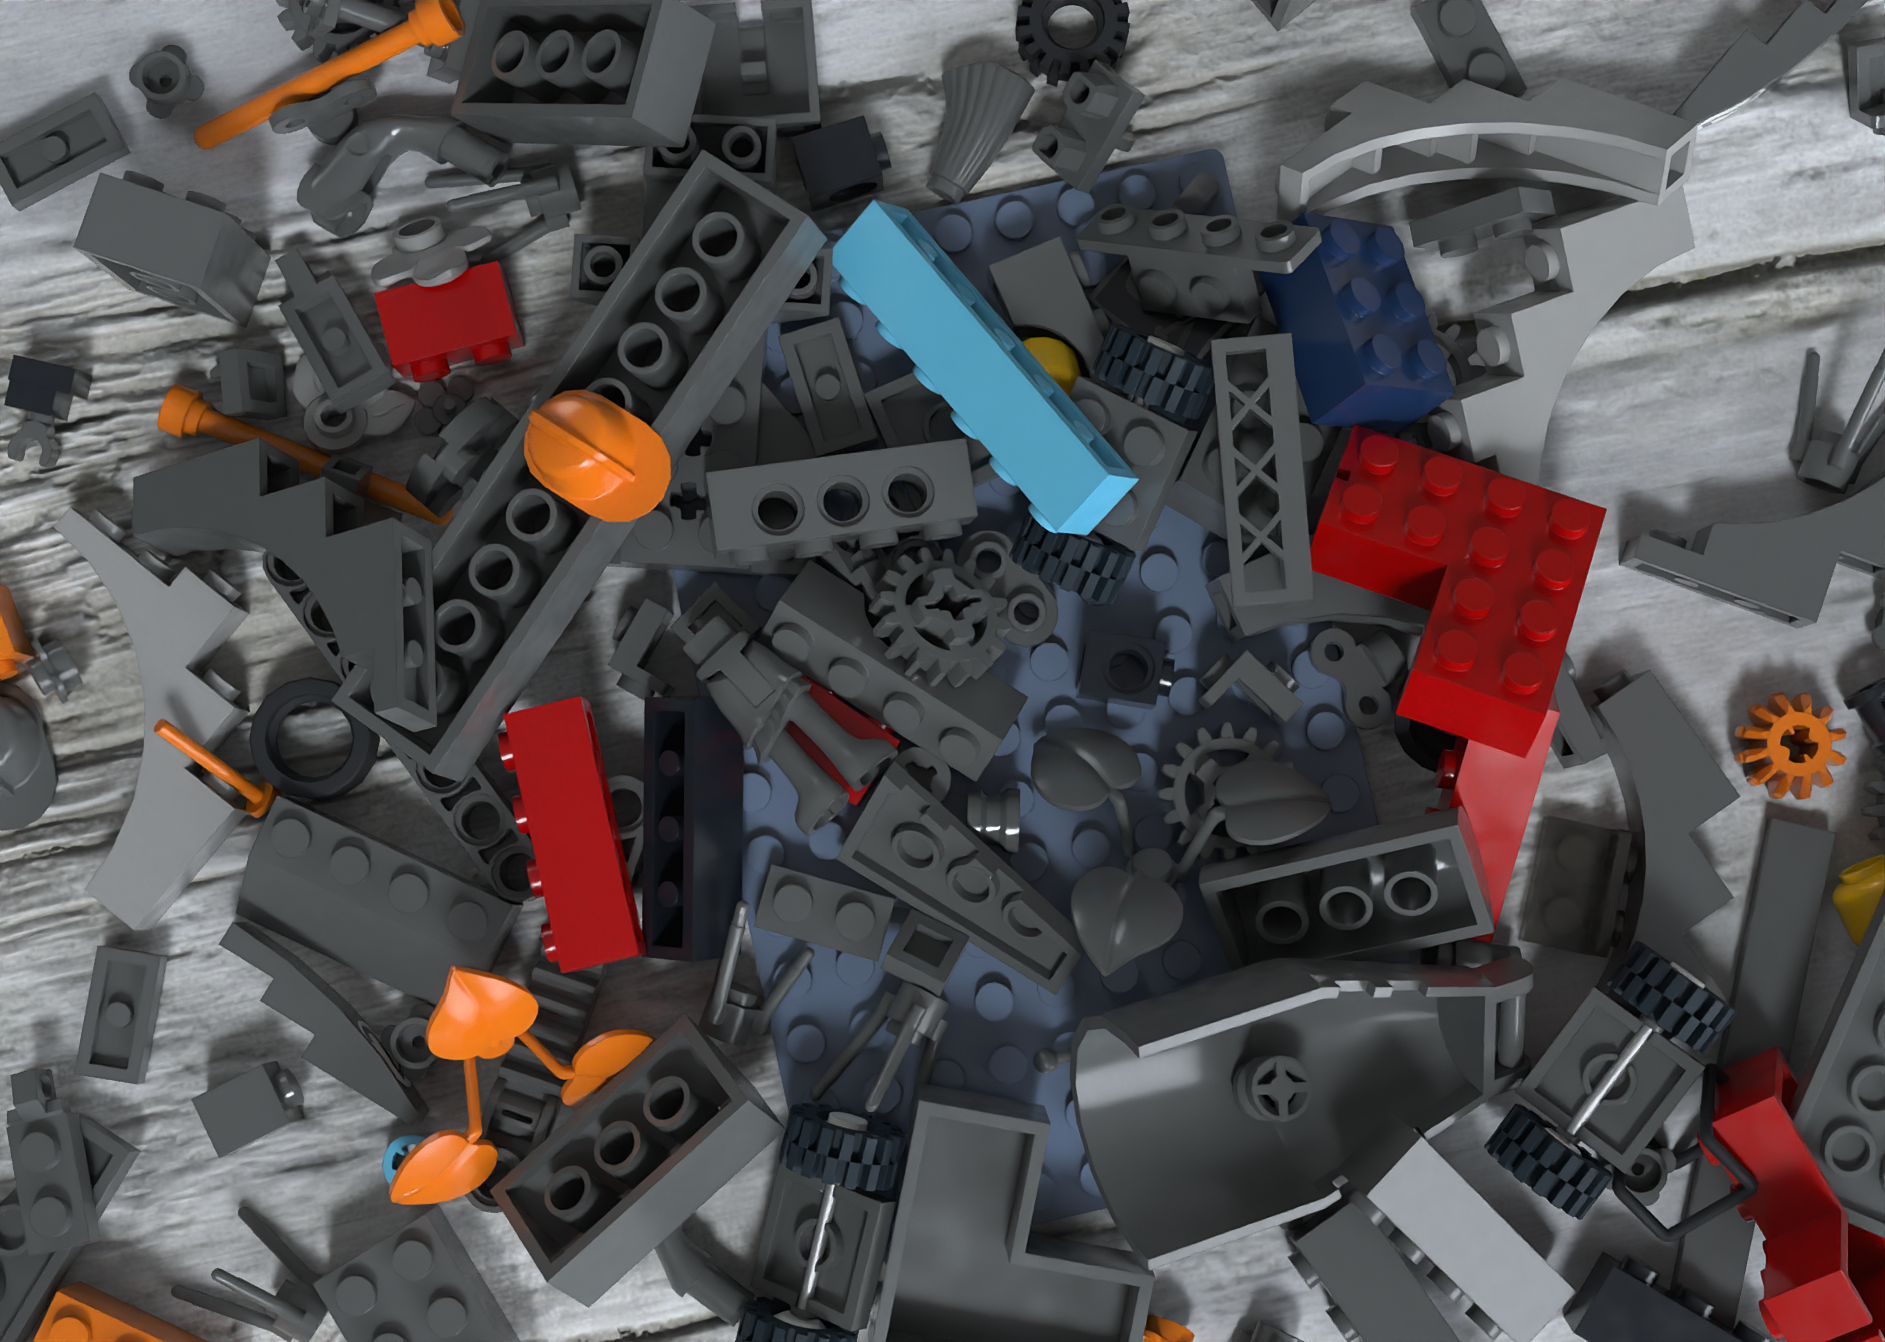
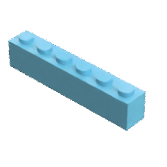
(981, 370)

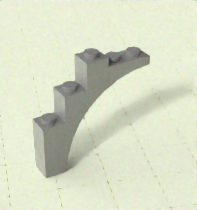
(1563, 135)
(1529, 342)
(176, 631)

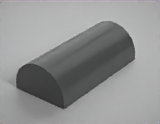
(1353, 893)

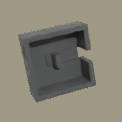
(763, 68)

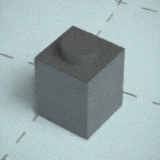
(250, 1107)

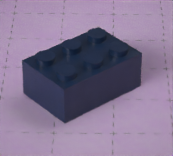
(1358, 329)

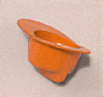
(597, 456)

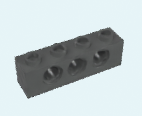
(936, 469)

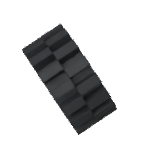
(1058, 61)

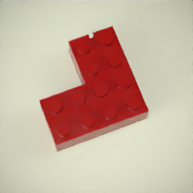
(1487, 561)
(1819, 1270)

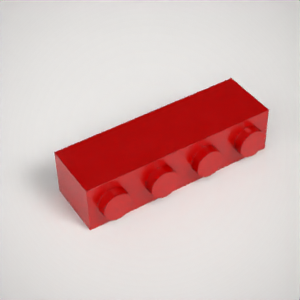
(1497, 798)
(573, 835)

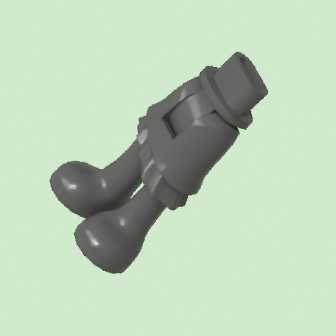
(761, 700)

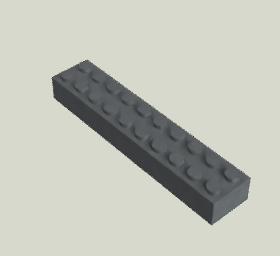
(662, 351)

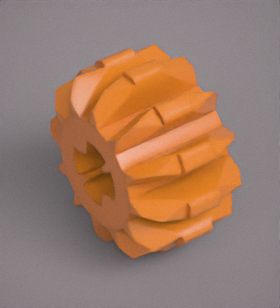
(1805, 730)

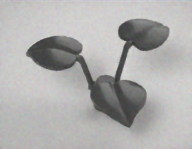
(1139, 909)

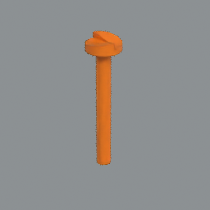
(258, 796)

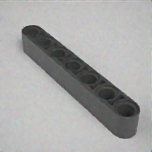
(451, 802)

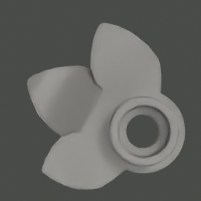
(428, 253)
(373, 418)

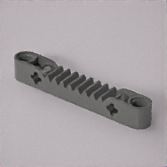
(561, 1024)

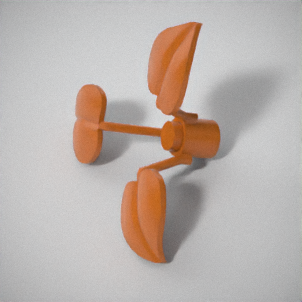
(481, 1018)

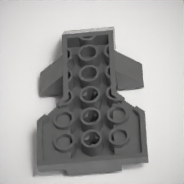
(748, 420)

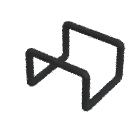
(1711, 1075)

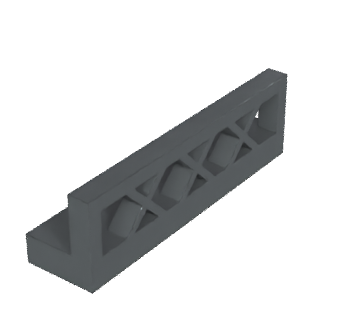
(1286, 464)

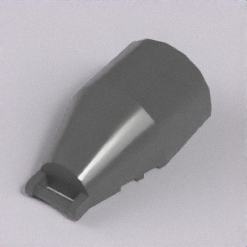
(1376, 1039)

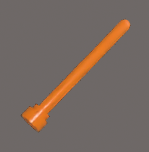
(429, 24)
(188, 414)

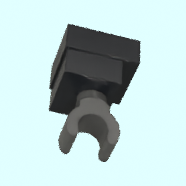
(47, 395)

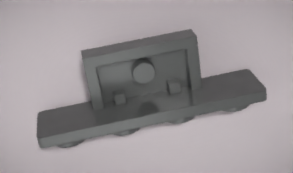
(1198, 261)

